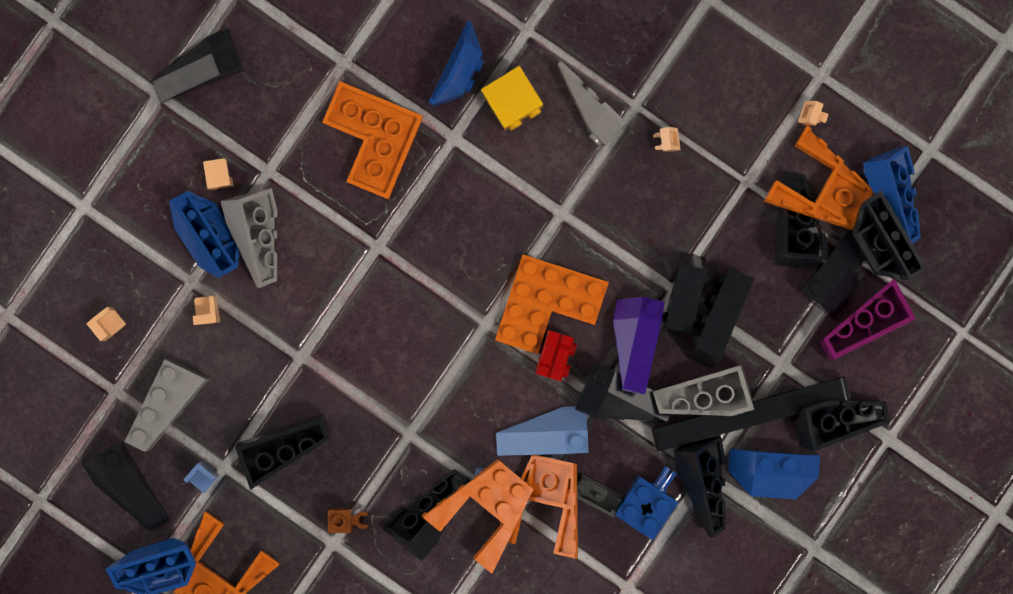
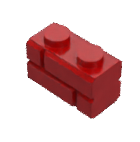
(555, 356)

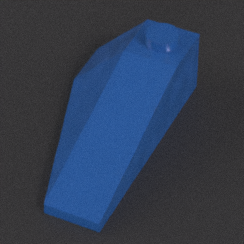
(891, 175)

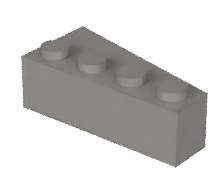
(164, 403)

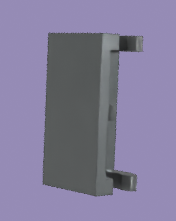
(598, 495)

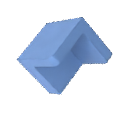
(202, 476)

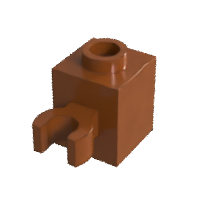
(342, 520)

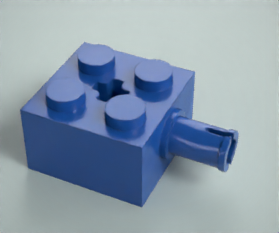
(660, 503)

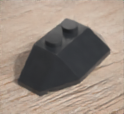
(885, 241)

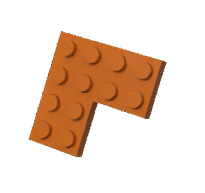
(385, 133)
(542, 290)

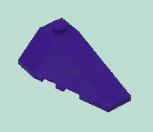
(636, 334)

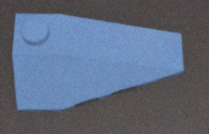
(552, 433)

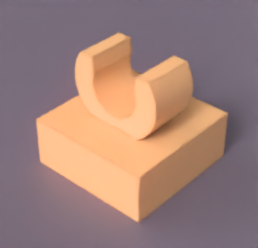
(812, 114)
(669, 138)

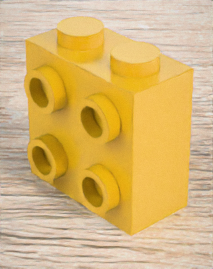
(512, 99)

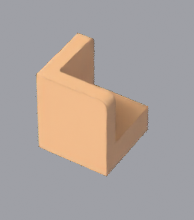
(217, 174)
(206, 310)
(106, 323)

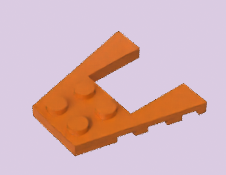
(840, 195)
(555, 485)
(500, 494)
(209, 582)

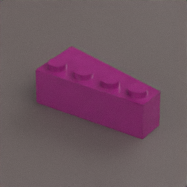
(874, 319)

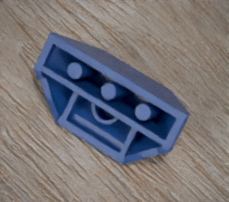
(460, 68)
(205, 233)
(773, 473)
(154, 568)

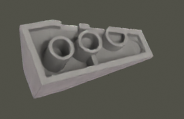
(599, 118)
(252, 227)
(715, 394)

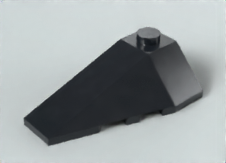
(798, 236)

